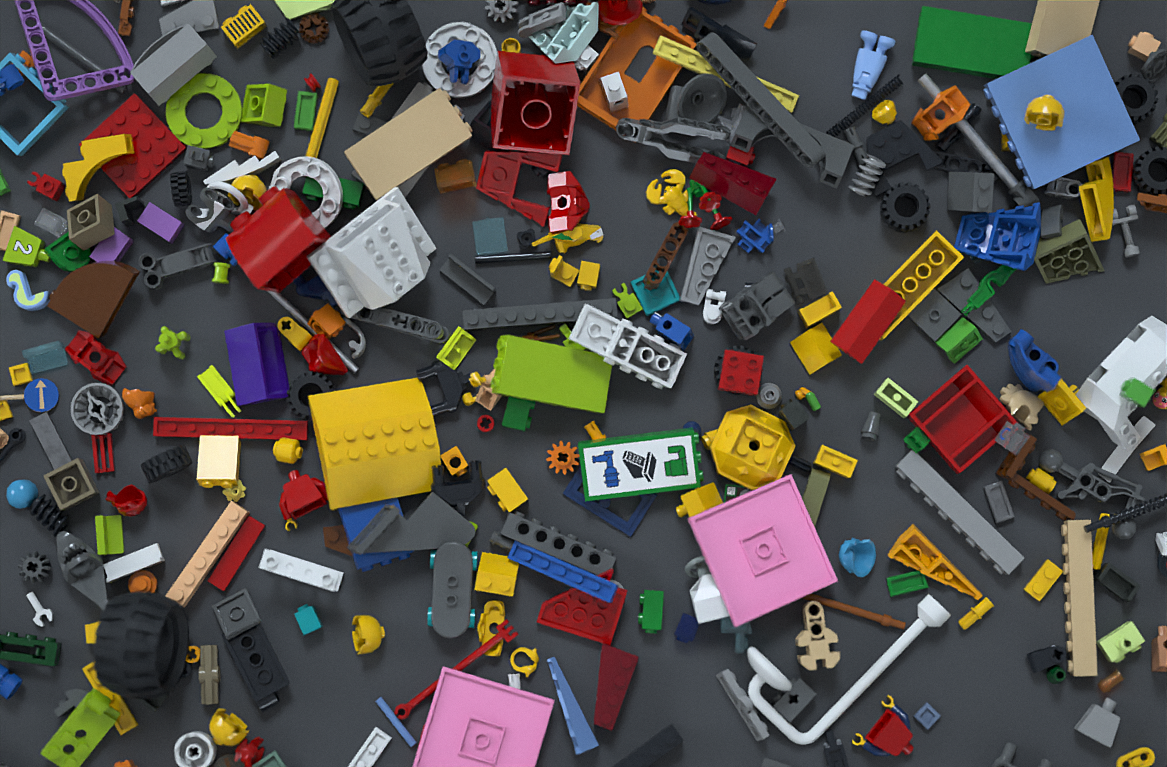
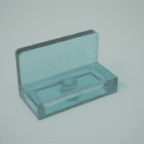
(46, 357)

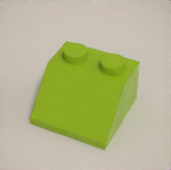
(264, 105)

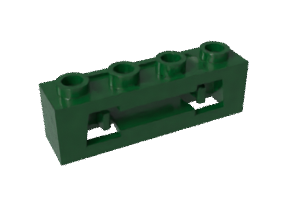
(51, 650)

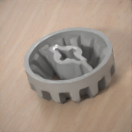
(89, 394)

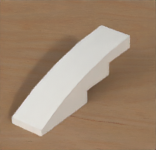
(251, 166)

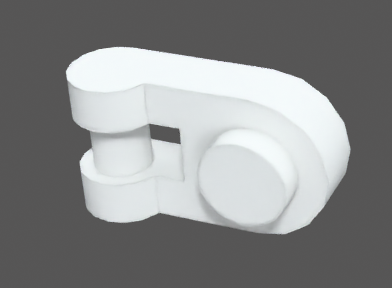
(711, 312)

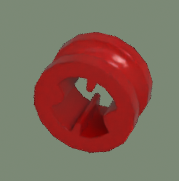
(312, 82)
(480, 421)

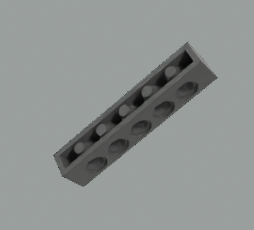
(511, 530)

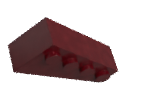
(732, 181)
(613, 680)

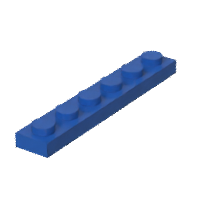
(563, 571)

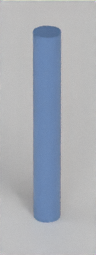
(395, 721)

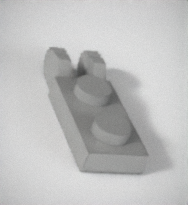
(542, 19)

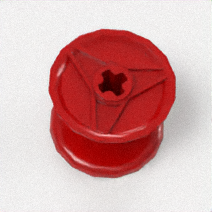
(619, 11)

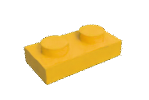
(1043, 580)

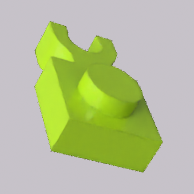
(628, 303)

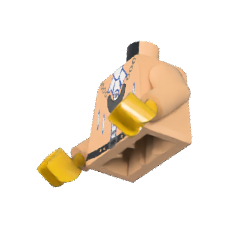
(484, 395)

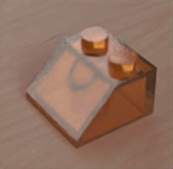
(455, 176)

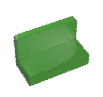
(959, 339)

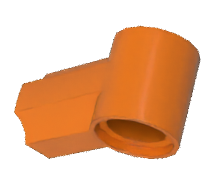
(253, 146)

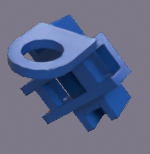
(752, 240)

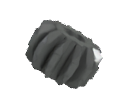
(37, 559)

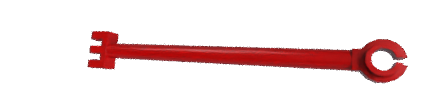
(503, 634)

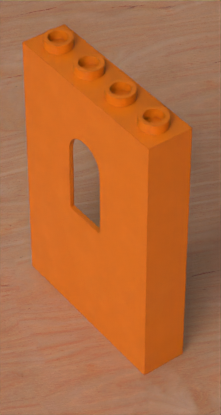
(616, 57)

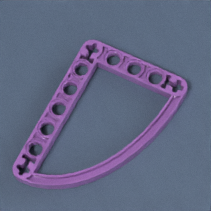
(60, 85)

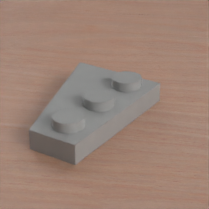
(198, 14)

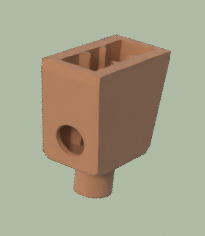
(1158, 651)

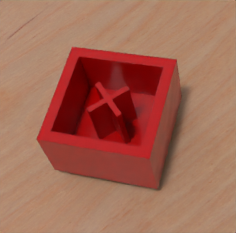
(740, 372)

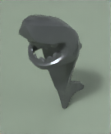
(82, 568)

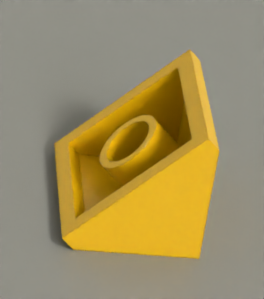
(815, 348)

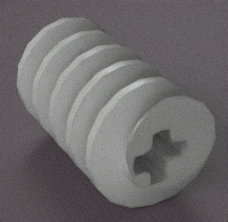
(867, 175)

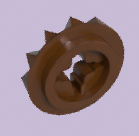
(321, 31)

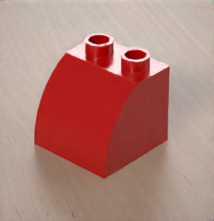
(533, 103)
(276, 239)

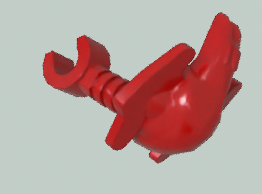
(248, 752)

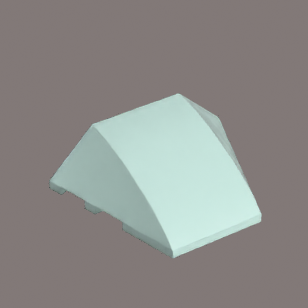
(570, 37)

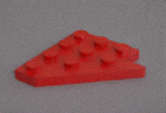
(584, 613)

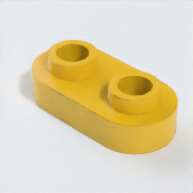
(1134, 759)

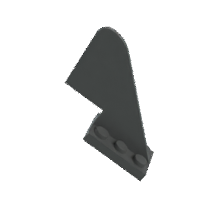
(426, 528)

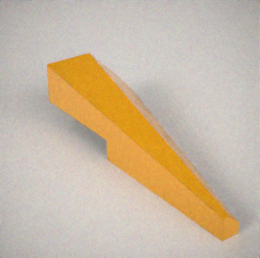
(921, 554)

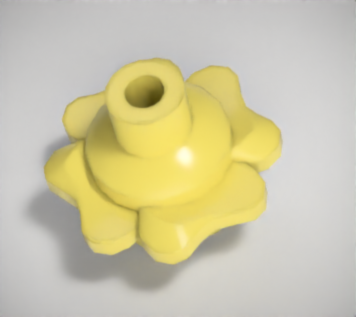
(235, 492)

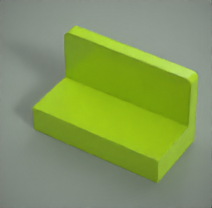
(109, 534)

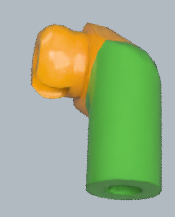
(809, 396)

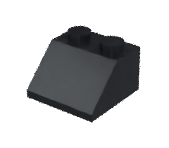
(482, 128)

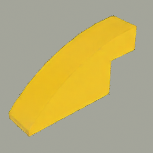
(1098, 199)

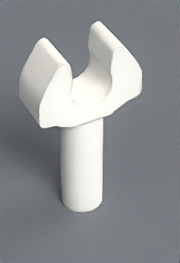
(40, 611)

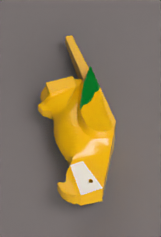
(579, 235)

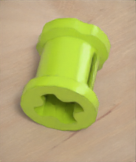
(221, 273)

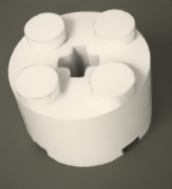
(206, 748)

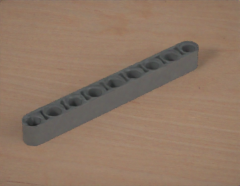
(760, 100)

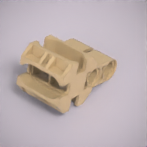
(816, 645)

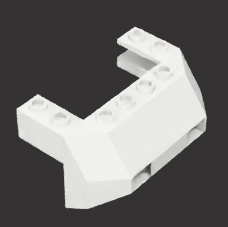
(1138, 356)

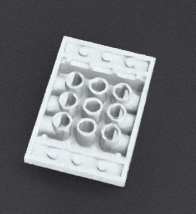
(375, 256)

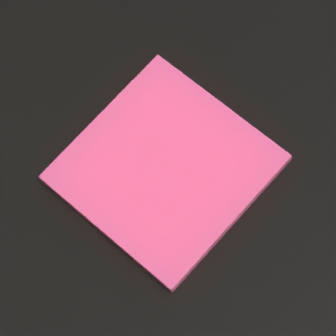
(762, 550)
(482, 724)

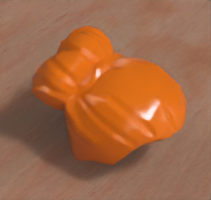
(140, 402)

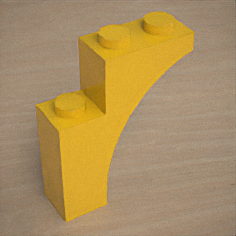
(95, 154)

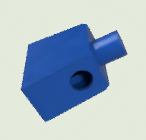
(678, 334)

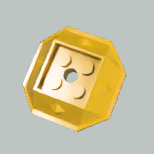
(741, 464)

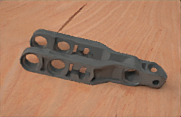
(651, 132)
(394, 321)

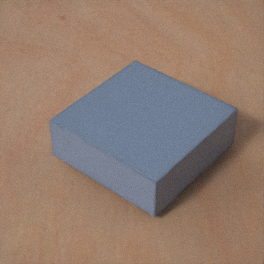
(927, 715)

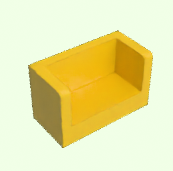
(819, 310)
(835, 461)

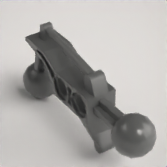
(1052, 461)

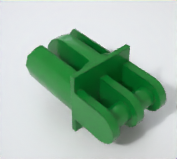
(916, 440)

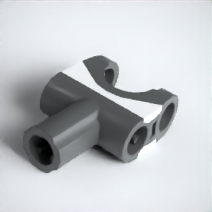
(215, 214)

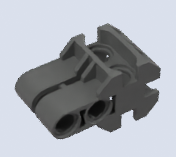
(755, 305)

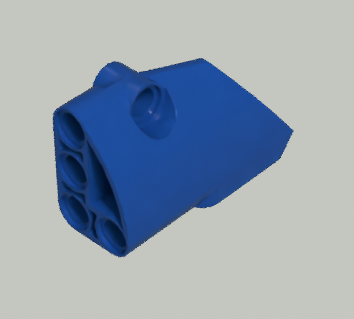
(1032, 373)

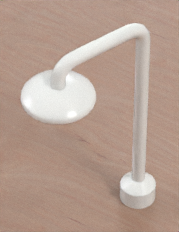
(929, 614)

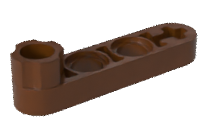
(667, 255)

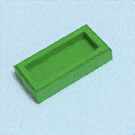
(305, 111)

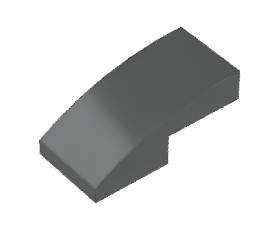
(1051, 221)

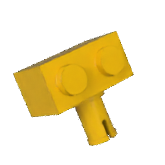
(699, 500)

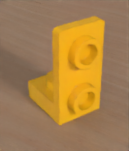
(563, 271)

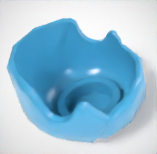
(21, 493)

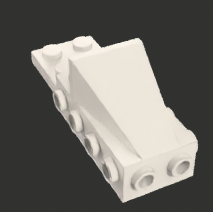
(628, 347)

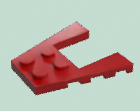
(500, 176)

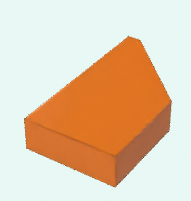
(775, 13)

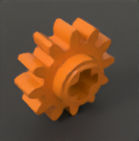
(564, 450)

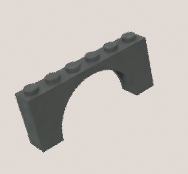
(837, 152)

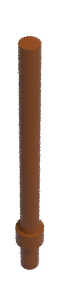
(885, 620)

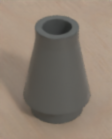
(871, 427)

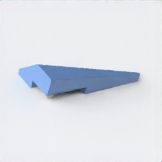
(578, 726)

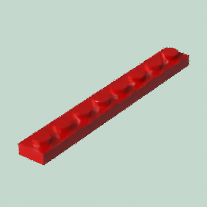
(230, 427)

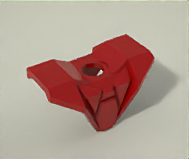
(565, 185)
(110, 364)

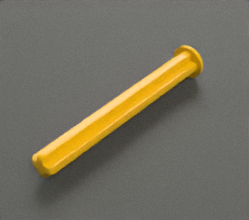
(322, 117)

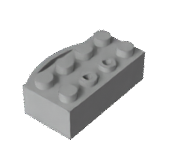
(172, 62)

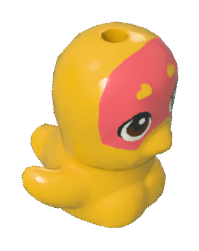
(1160, 397)

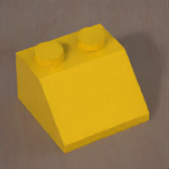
(496, 574)

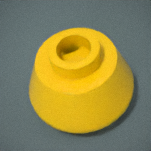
(885, 112)

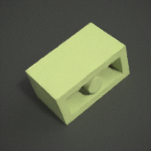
(895, 398)

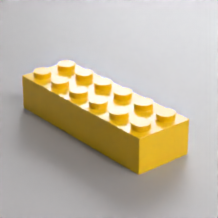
(921, 274)

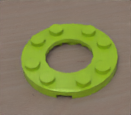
(216, 135)

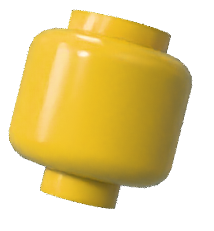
(287, 450)

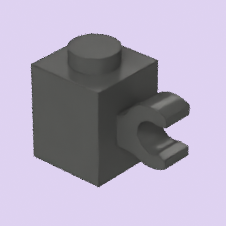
(198, 158)

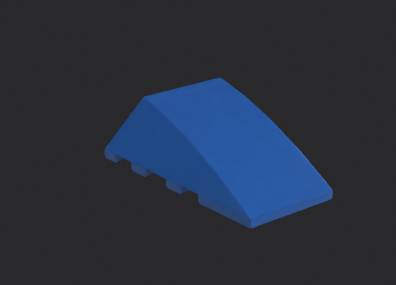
(1002, 236)

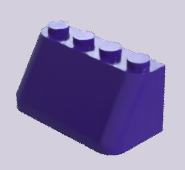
(257, 363)

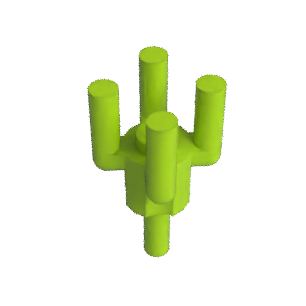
(171, 342)

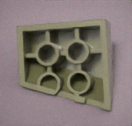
(1067, 254)

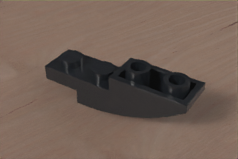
(703, 25)

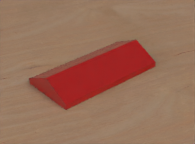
(868, 321)

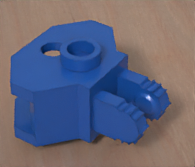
(459, 59)

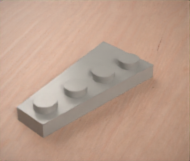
(706, 256)

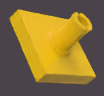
(1062, 402)

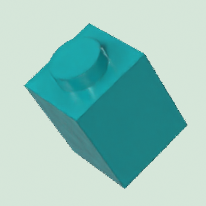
(308, 619)

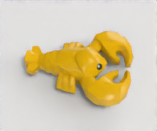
(672, 196)

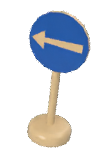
(39, 395)

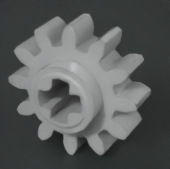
(499, 13)

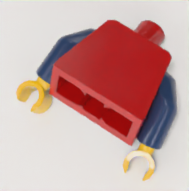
(889, 734)

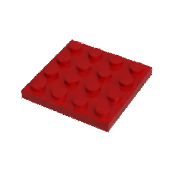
(152, 143)

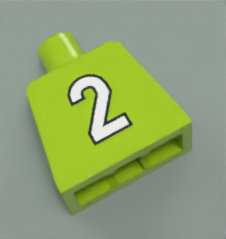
(25, 249)

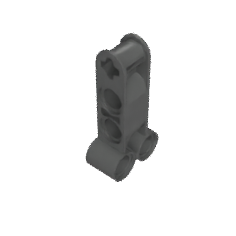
(176, 264)

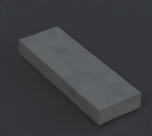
(50, 440)

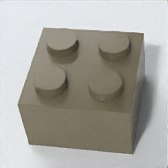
(90, 222)
(71, 484)

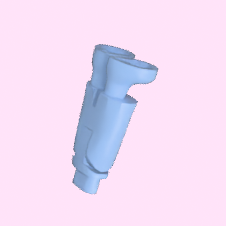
(869, 63)

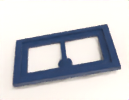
(601, 511)

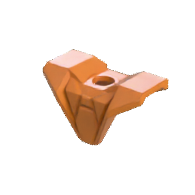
(955, 108)

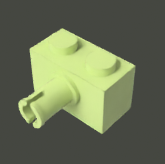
(1120, 642)

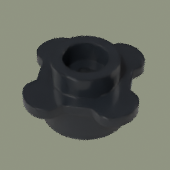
(522, 235)

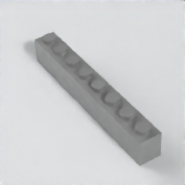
(959, 512)

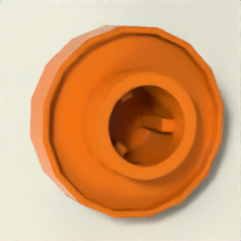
(143, 582)

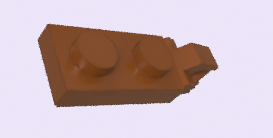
(127, 12)

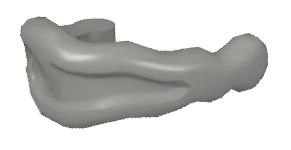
(358, 348)

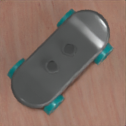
(452, 589)

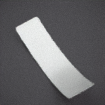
(1120, 455)

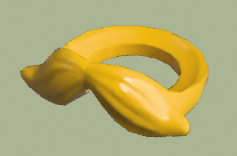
(526, 669)

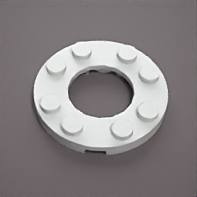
(483, 74)
(326, 177)

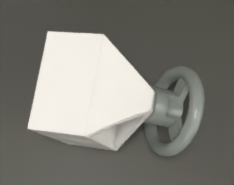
(704, 594)

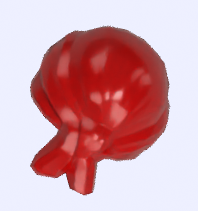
(128, 501)

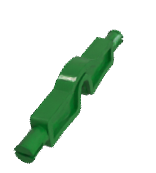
(985, 290)

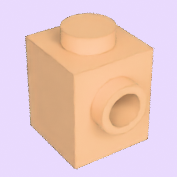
(1143, 45)

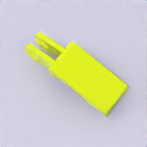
(218, 388)

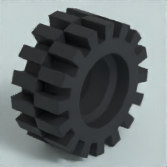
(180, 189)

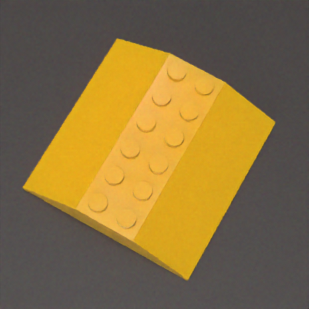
(375, 442)

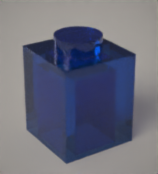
(686, 628)

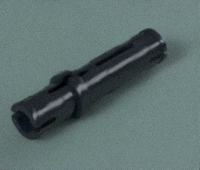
(953, 134)

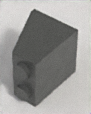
(970, 191)

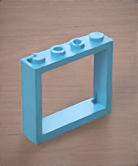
(61, 107)

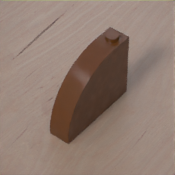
(94, 295)

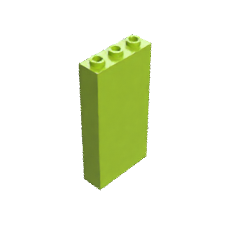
(551, 374)

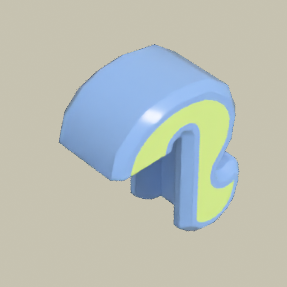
(22, 294)

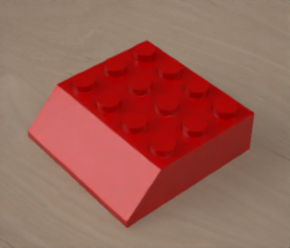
(961, 419)

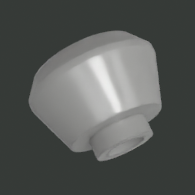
(773, 400)

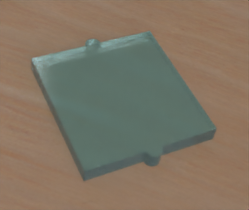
(490, 235)

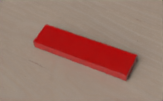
(236, 553)

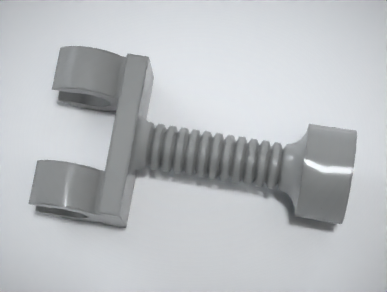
(1131, 249)

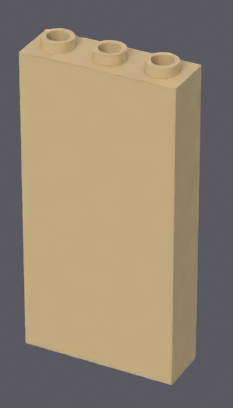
(1060, 25)
(408, 143)

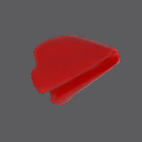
(323, 356)

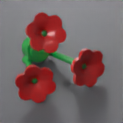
(709, 203)

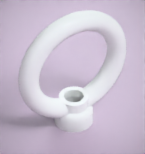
(244, 206)

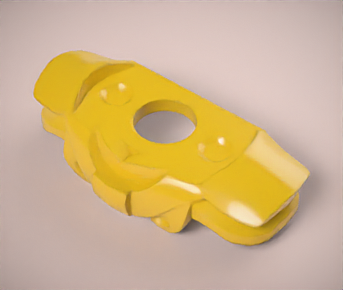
(493, 613)

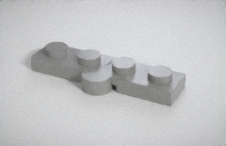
(743, 704)

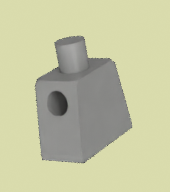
(1100, 723)

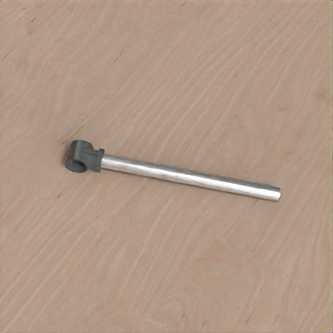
(1022, 194)

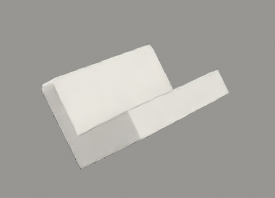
(133, 562)

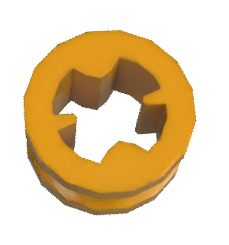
(197, 652)

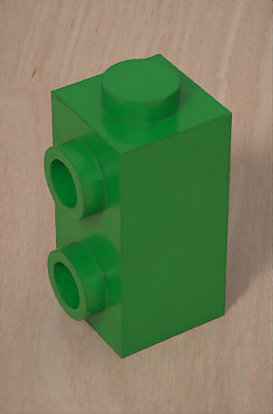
(652, 610)

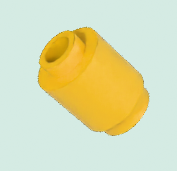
(1041, 480)

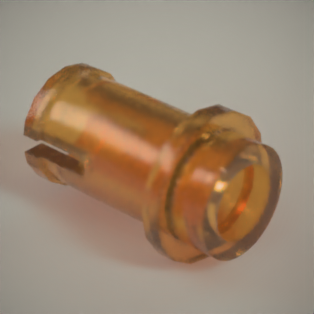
(1110, 681)

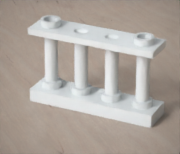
(301, 570)

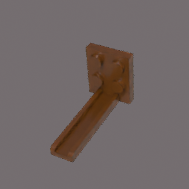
(1015, 462)

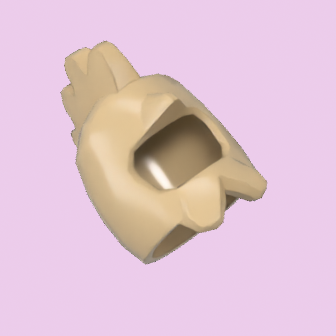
(1021, 404)

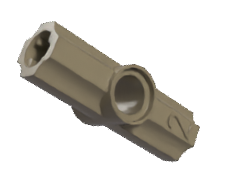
(209, 674)

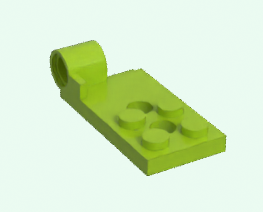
(92, 716)

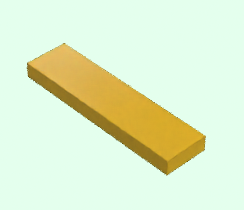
(126, 720)

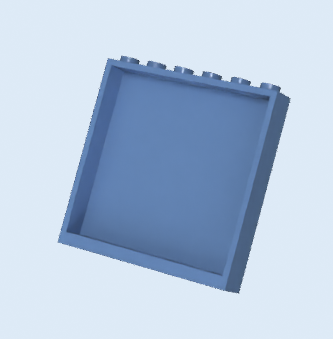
(1093, 114)

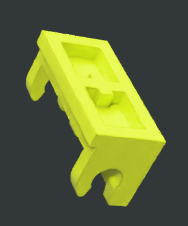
(456, 348)

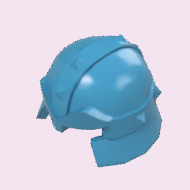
(857, 556)

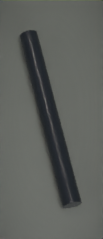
(513, 257)

